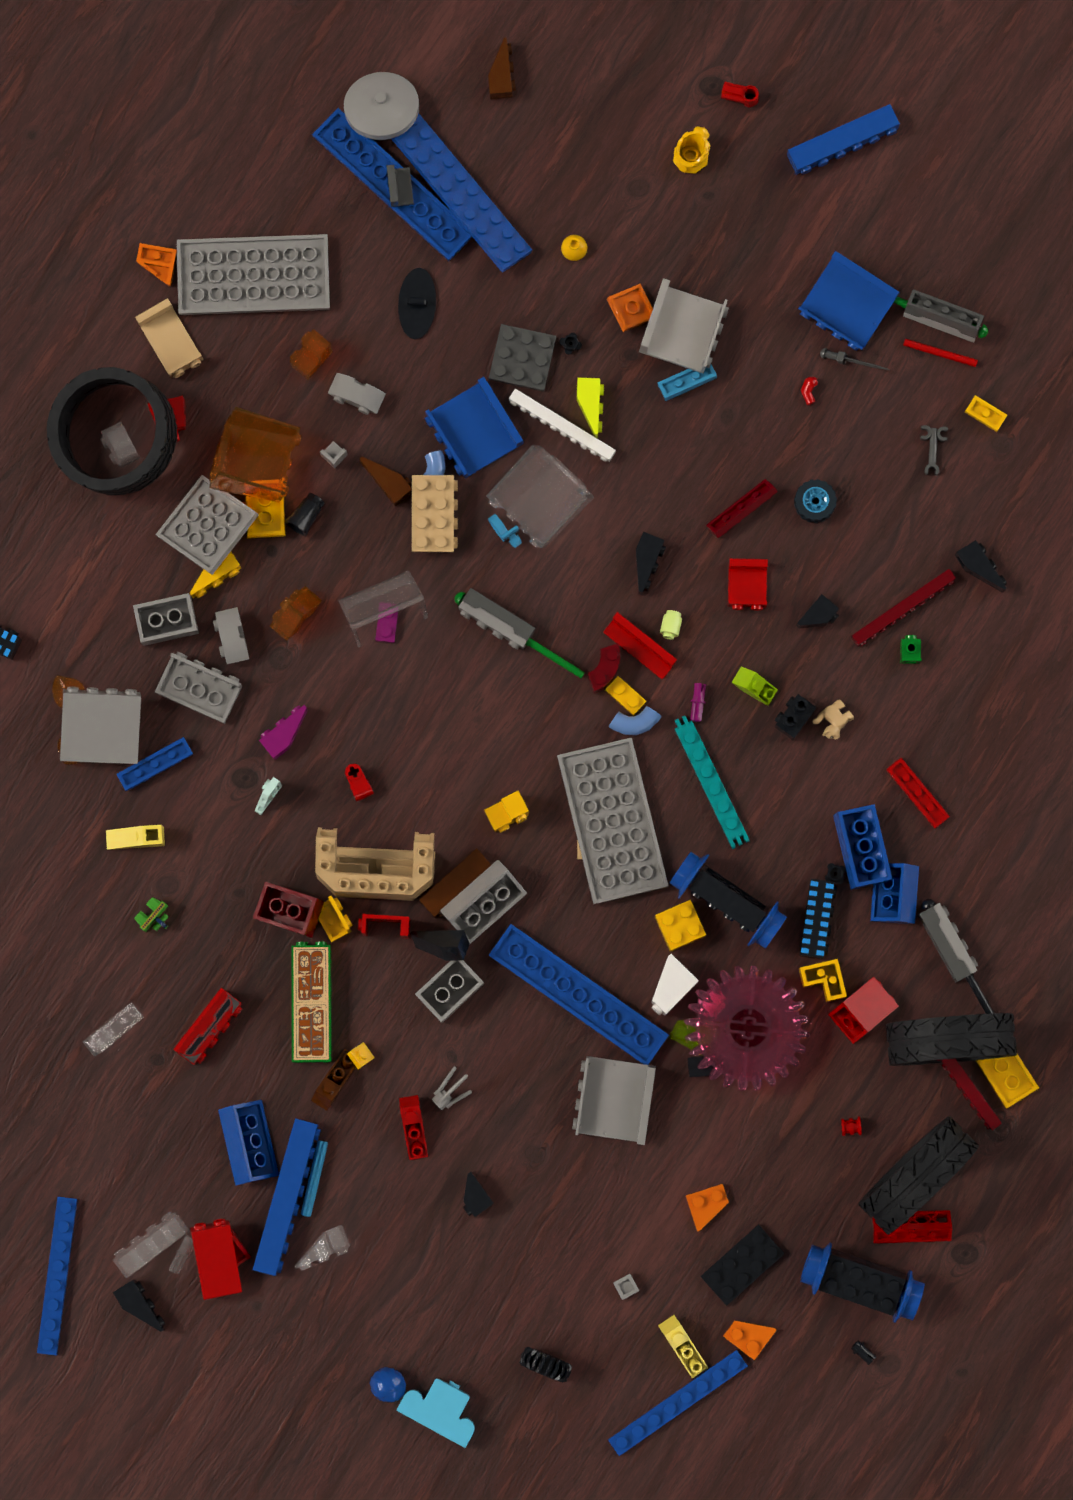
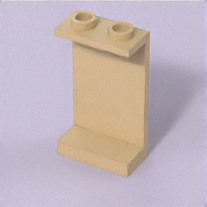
(169, 339)

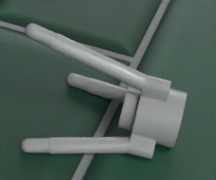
(443, 1098)

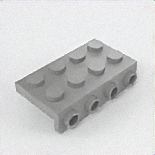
(199, 687)

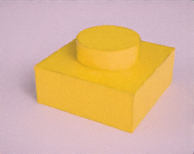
(360, 1055)

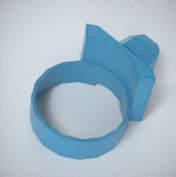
(503, 533)

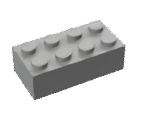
(484, 901)

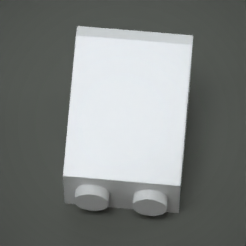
(672, 986)

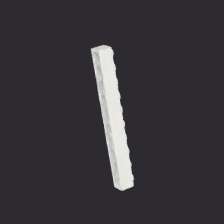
(560, 424)

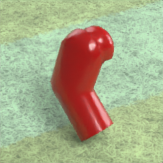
(806, 390)

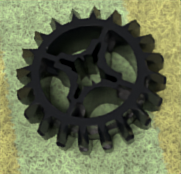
(545, 1364)

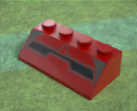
(208, 1026)

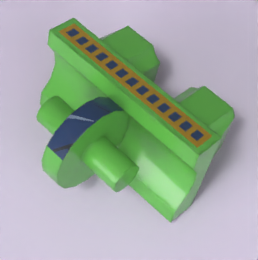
(158, 908)

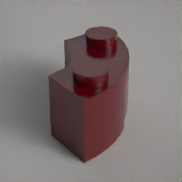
(606, 669)

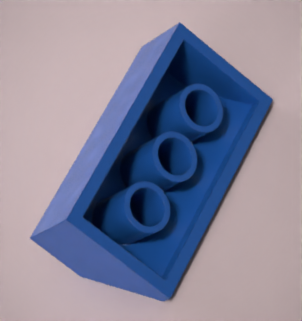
(862, 846)
(248, 1142)

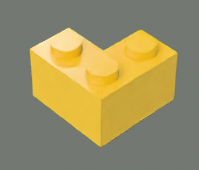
(509, 810)
(828, 975)

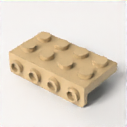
(434, 513)

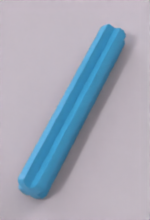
(314, 1178)

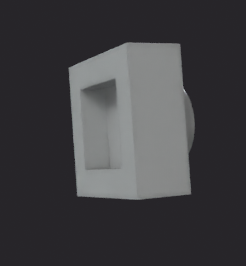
(626, 1286)

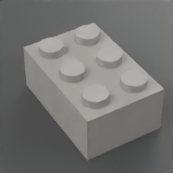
(165, 619)
(449, 989)

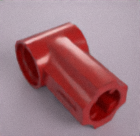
(738, 92)

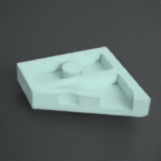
(270, 788)

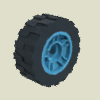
(808, 492)

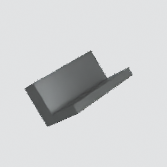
(400, 186)

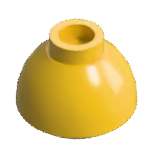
(574, 247)

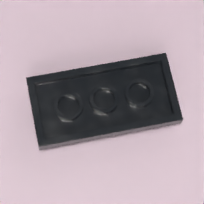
(742, 1265)

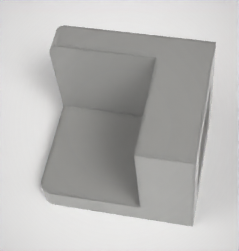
(333, 454)

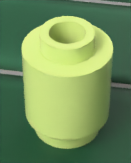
(671, 624)

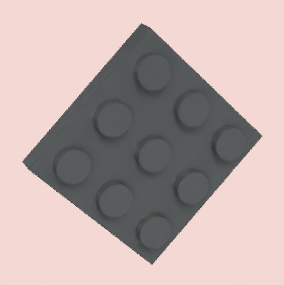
(522, 357)

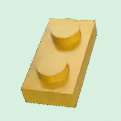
(985, 413)
(625, 695)

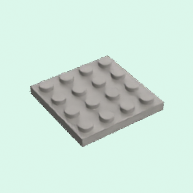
(207, 525)

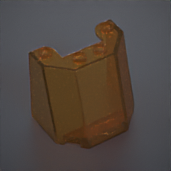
(254, 456)

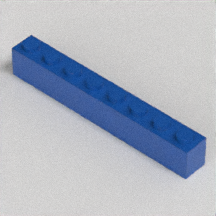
(285, 1197)

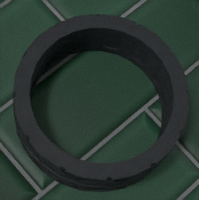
(62, 413)
(951, 1038)
(918, 1175)

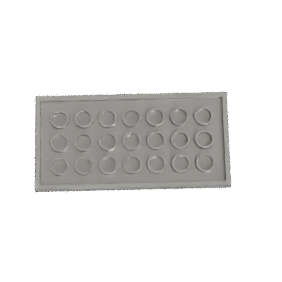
(253, 274)
(612, 821)

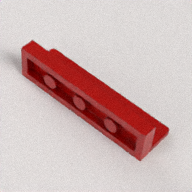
(640, 646)

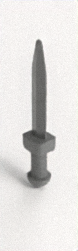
(841, 358)

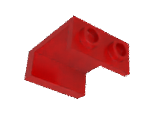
(747, 584)
(404, 920)

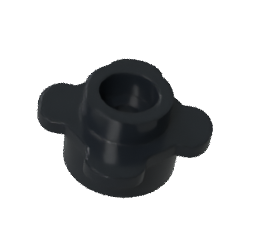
(572, 337)
(830, 875)

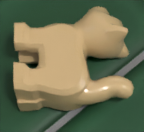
(835, 718)

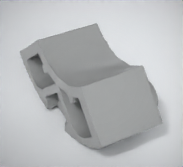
(363, 396)
(231, 635)

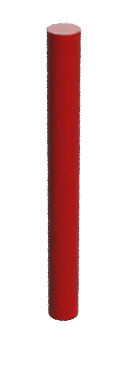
(940, 352)

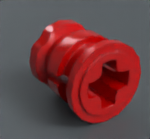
(851, 1126)

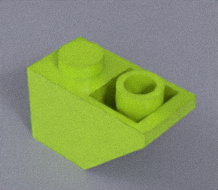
(754, 685)

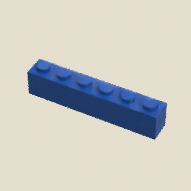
(843, 139)

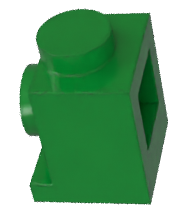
(907, 656)

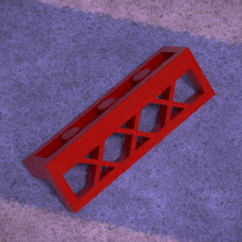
(918, 1232)

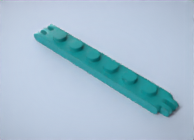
(710, 782)

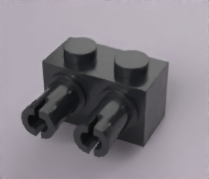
(795, 716)

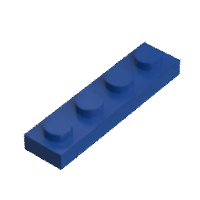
(154, 764)

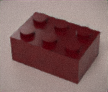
(288, 909)

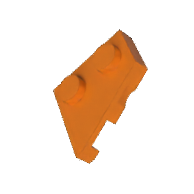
(158, 261)
(706, 1204)
(749, 1337)

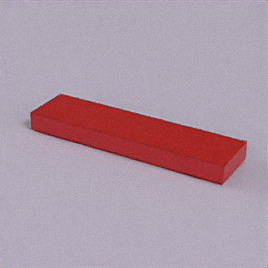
(917, 793)

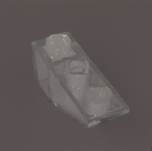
(328, 1243)

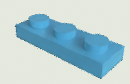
(685, 382)

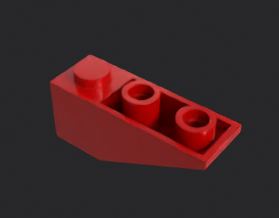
(413, 1127)

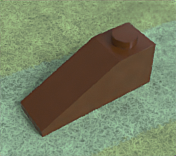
(389, 481)

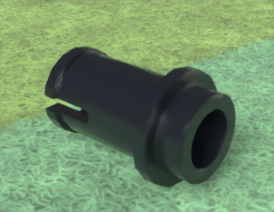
(863, 1352)

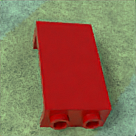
(216, 1259)

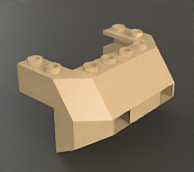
(372, 871)

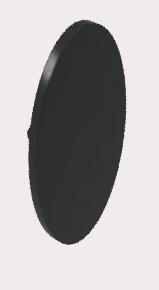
(417, 303)

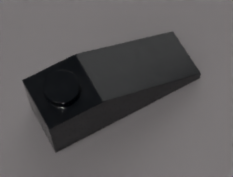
(447, 944)

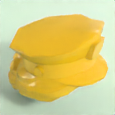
(692, 150)

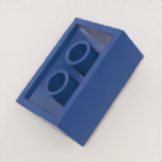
(897, 898)

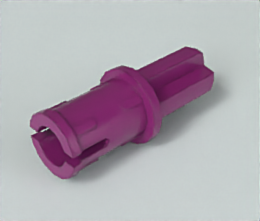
(698, 702)

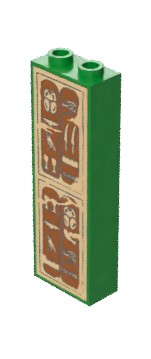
(311, 1003)

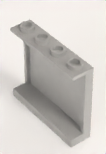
(100, 725)

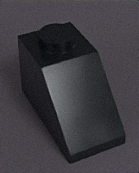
(819, 614)
(475, 1197)

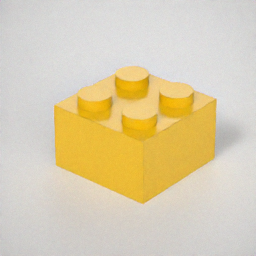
(680, 925)

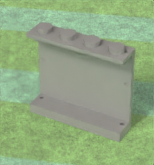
(683, 328)
(614, 1099)

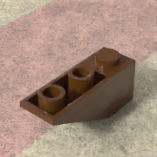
(499, 76)
(334, 1081)

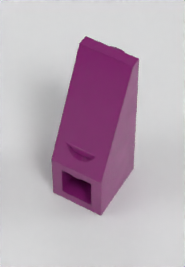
(282, 736)

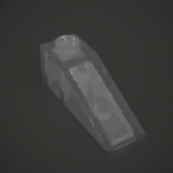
(112, 1029)

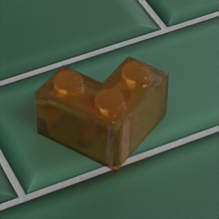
(312, 354)
(294, 612)

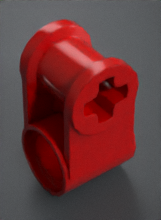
(359, 785)

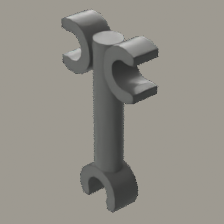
(933, 434)

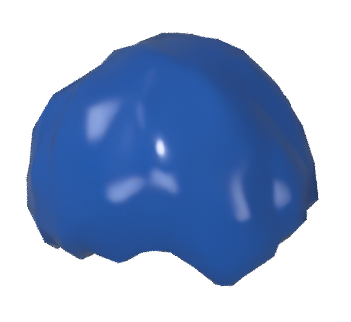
(388, 1385)

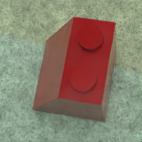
(863, 1010)

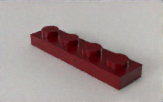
(741, 508)

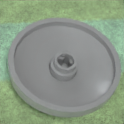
(381, 105)

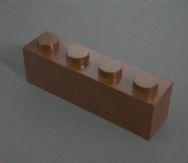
(454, 882)

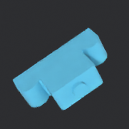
(440, 1410)

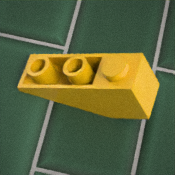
(229, 567)

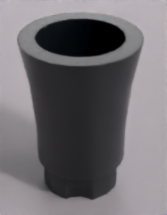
(305, 514)

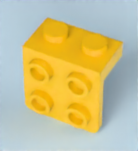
(333, 921)

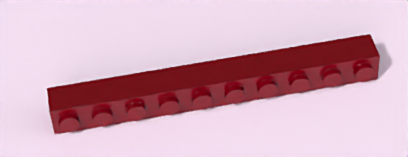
(905, 606)
(971, 1093)

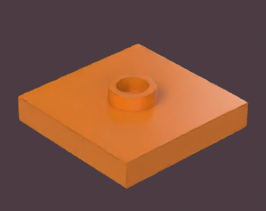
(631, 307)

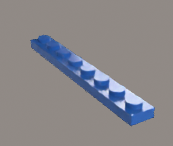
(57, 1276)
(677, 1402)

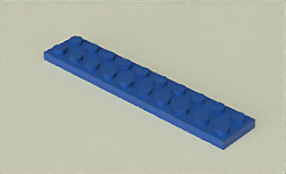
(369, 164)
(462, 195)
(578, 995)

